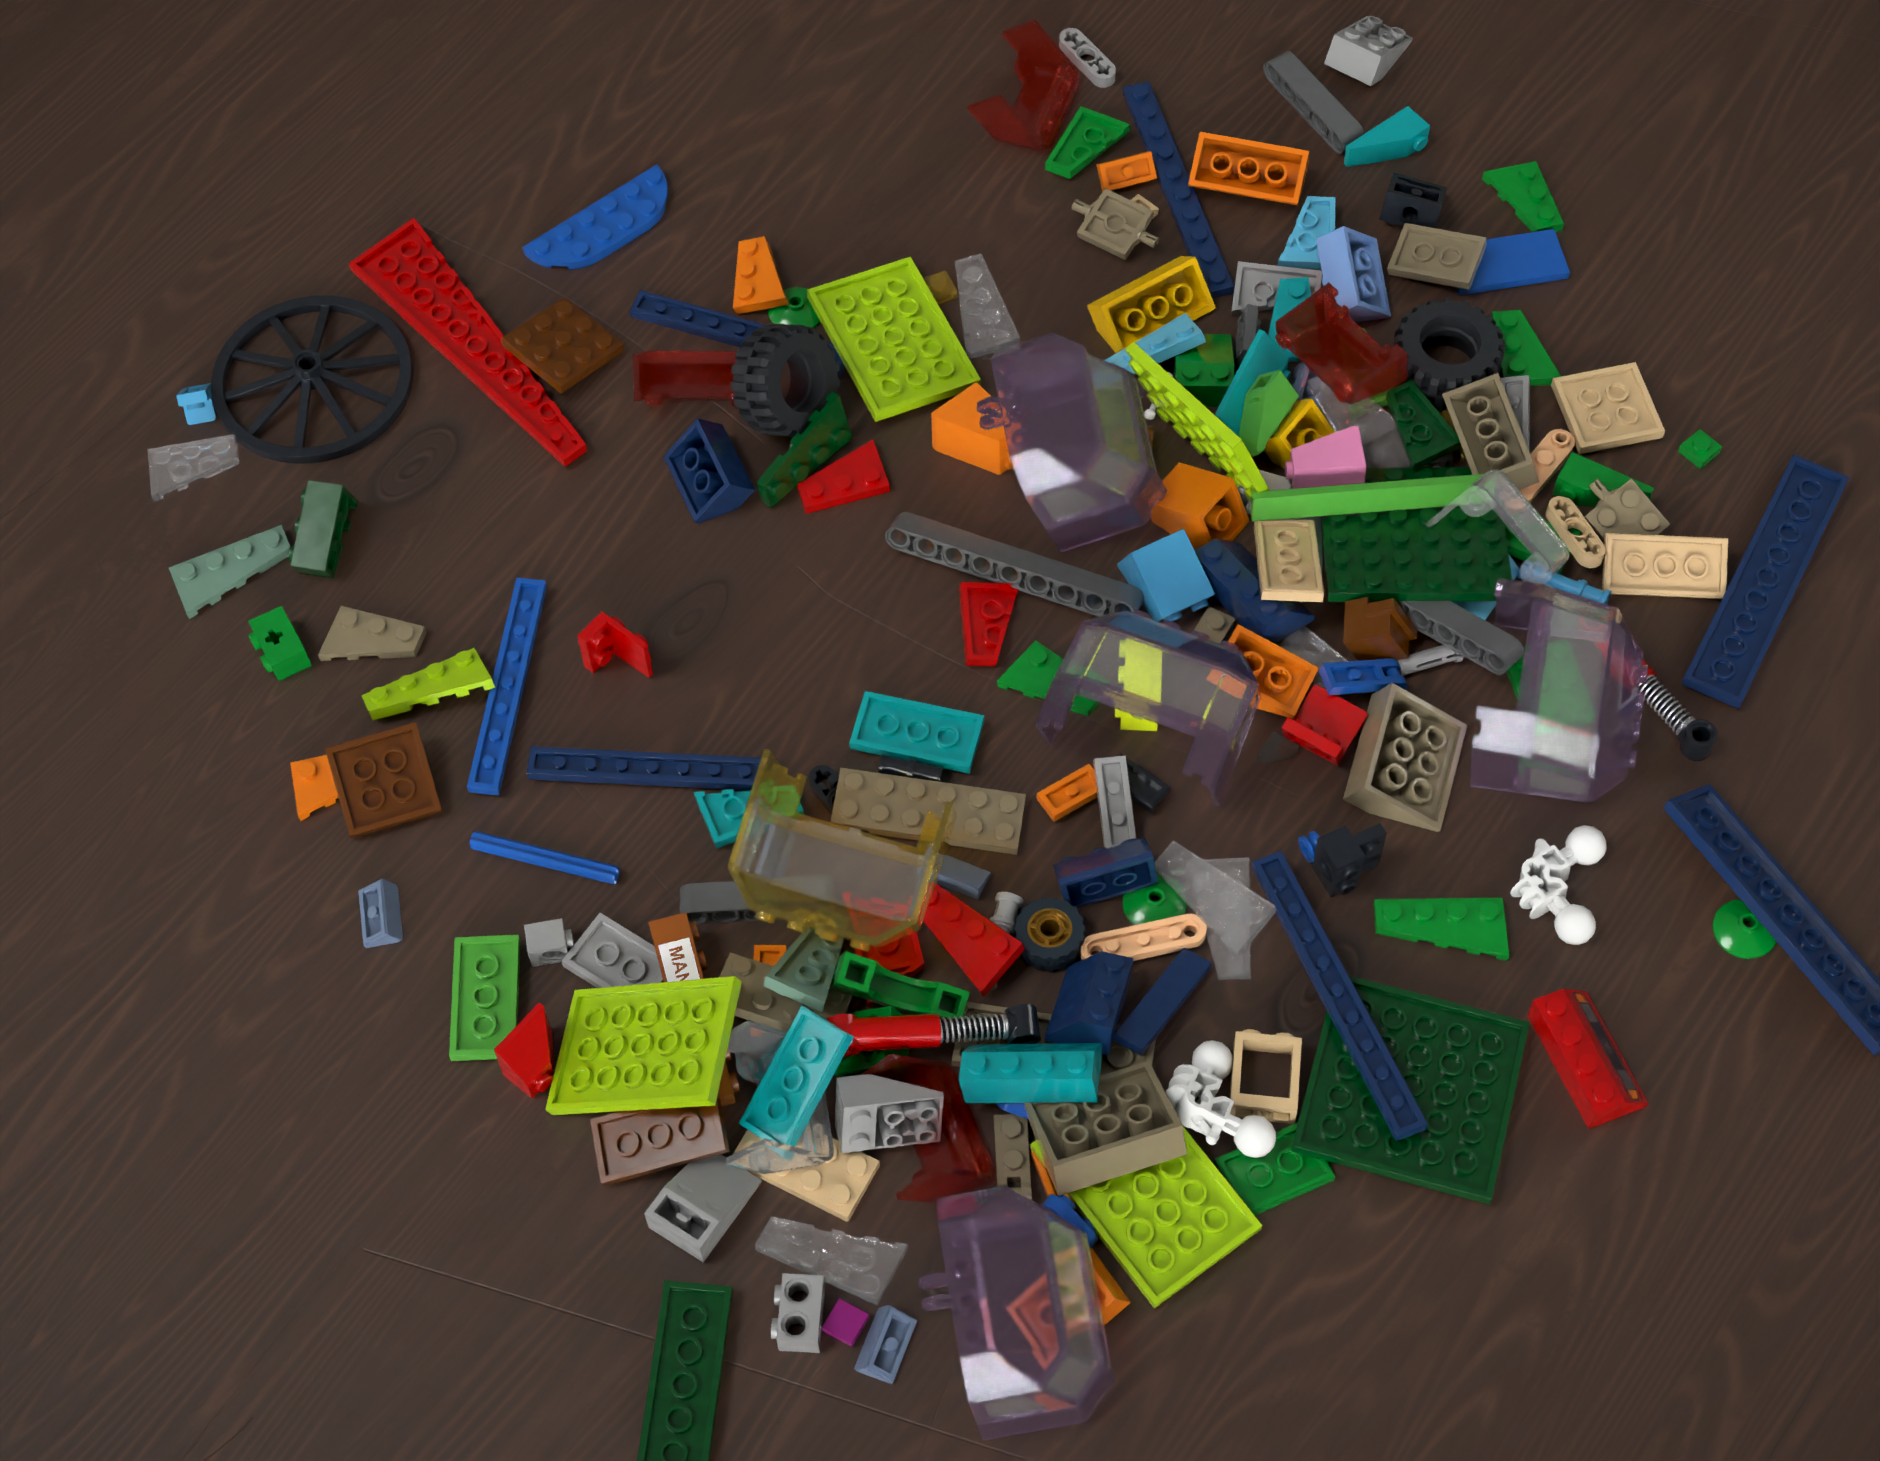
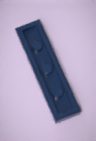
(1162, 1001)

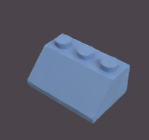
(1354, 268)

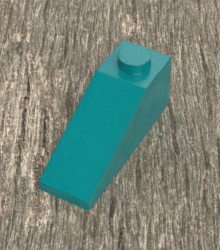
(1390, 140)

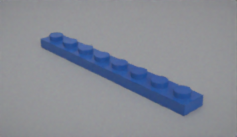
(509, 682)

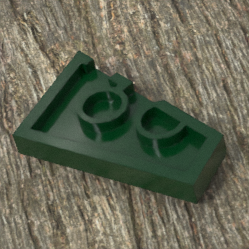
(1420, 425)

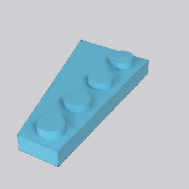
(1165, 342)

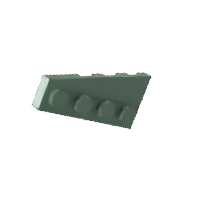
(218, 571)

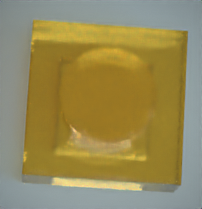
(941, 287)

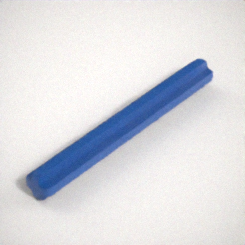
(545, 857)

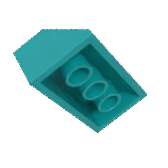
(1261, 358)
(1031, 1073)

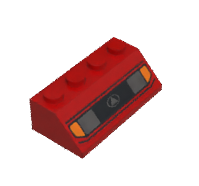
(1585, 1056)

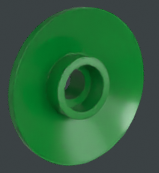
(796, 315)
(1140, 909)
(1736, 937)

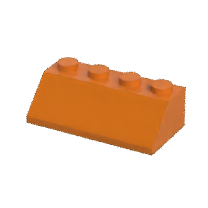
(1249, 168)

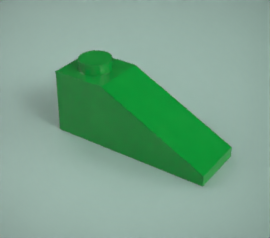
(1581, 472)

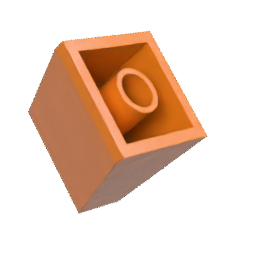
(959, 434)
(1201, 504)

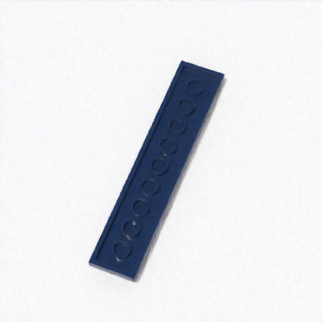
(1765, 582)
(1782, 909)

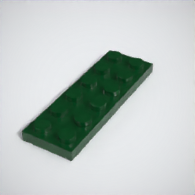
(685, 1372)

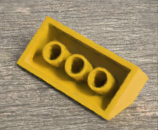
(1152, 302)

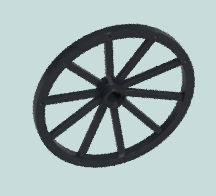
(311, 372)

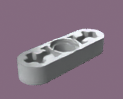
(1088, 68)

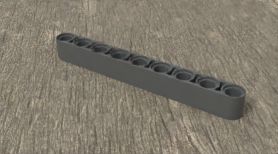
(1013, 565)

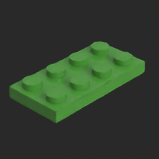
(483, 995)

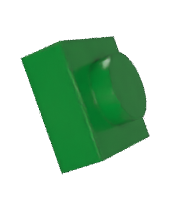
(1699, 449)

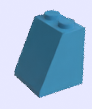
(1168, 577)

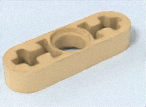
(1576, 543)

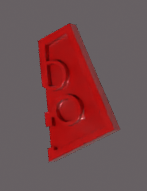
(845, 480)
(985, 619)

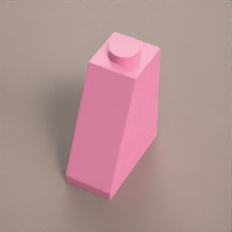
(1328, 461)

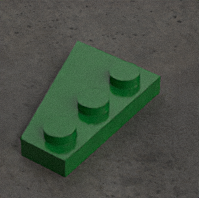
(1084, 141)
(1528, 194)
(1523, 350)
(1034, 674)

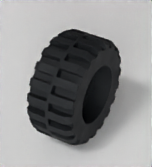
(1453, 326)
(759, 378)

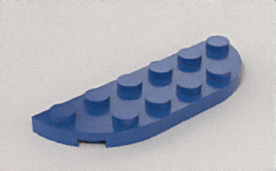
(604, 224)

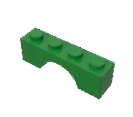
(914, 996)

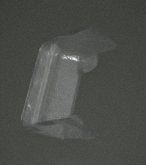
(1499, 493)
(754, 1051)

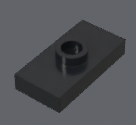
(1144, 787)

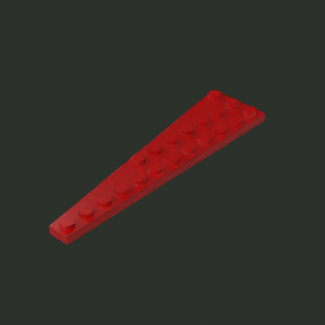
(432, 299)

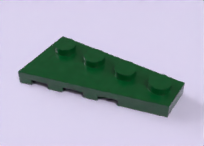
(806, 452)

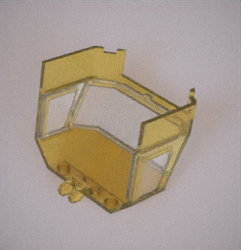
(830, 873)

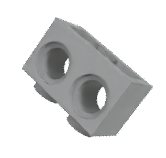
(806, 1312)

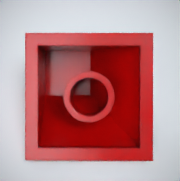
(528, 1053)

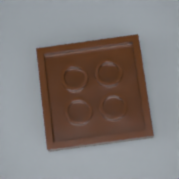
(562, 344)
(383, 780)

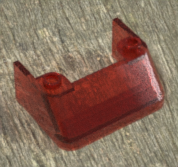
(1045, 96)
(682, 375)
(960, 1156)

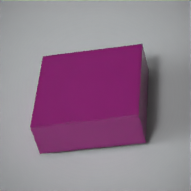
(845, 1322)

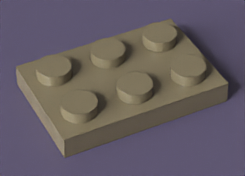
(1437, 256)

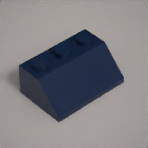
(708, 471)
(1106, 873)
(1091, 1000)

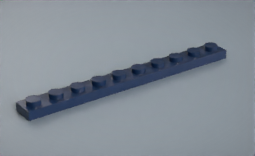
(1174, 185)
(1339, 997)

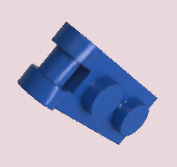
(1361, 676)

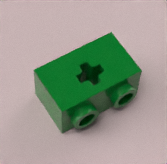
(279, 643)

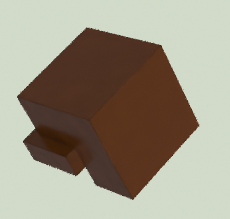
(1377, 629)

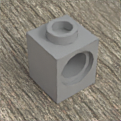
(547, 942)

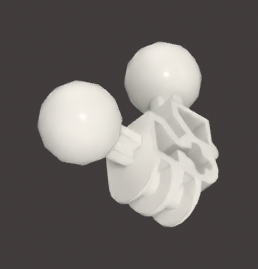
(1544, 884)
(1211, 1114)

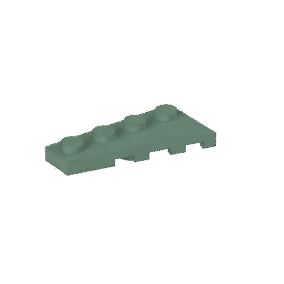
(806, 970)

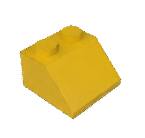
(1299, 427)

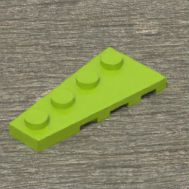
(426, 686)

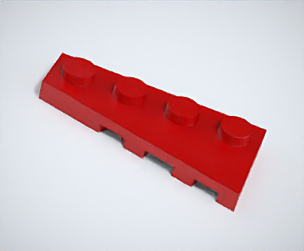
(971, 939)

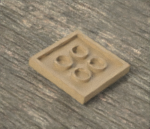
(1607, 408)

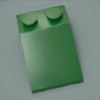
(1207, 369)

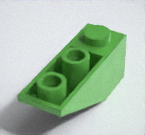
(1264, 409)

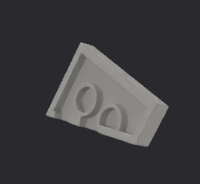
(1259, 284)

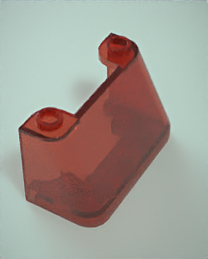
(1339, 349)

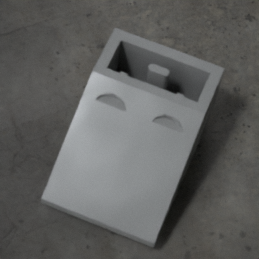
(1367, 49)
(885, 1113)
(701, 1204)

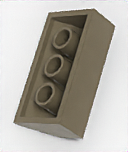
(1490, 431)

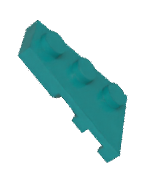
(1289, 295)

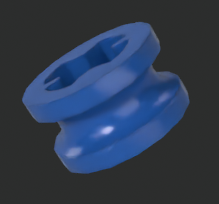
(1308, 845)

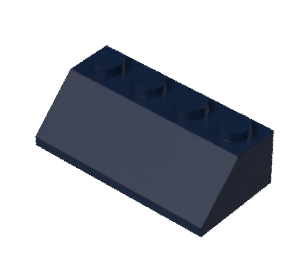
(1237, 587)

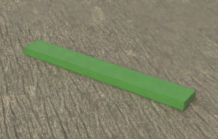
(1358, 498)

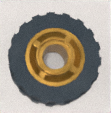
(1055, 917)

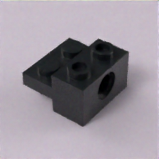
(1415, 193)
(1343, 857)

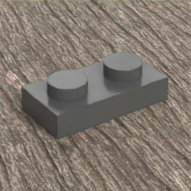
(1247, 328)

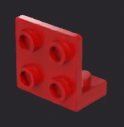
(608, 637)
(1325, 725)

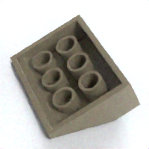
(1405, 759)
(1108, 1138)

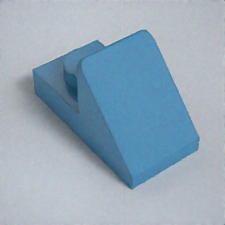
(197, 404)

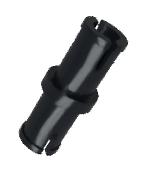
(909, 768)

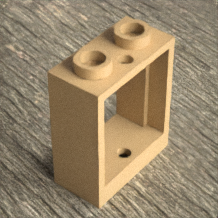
(1272, 1108)

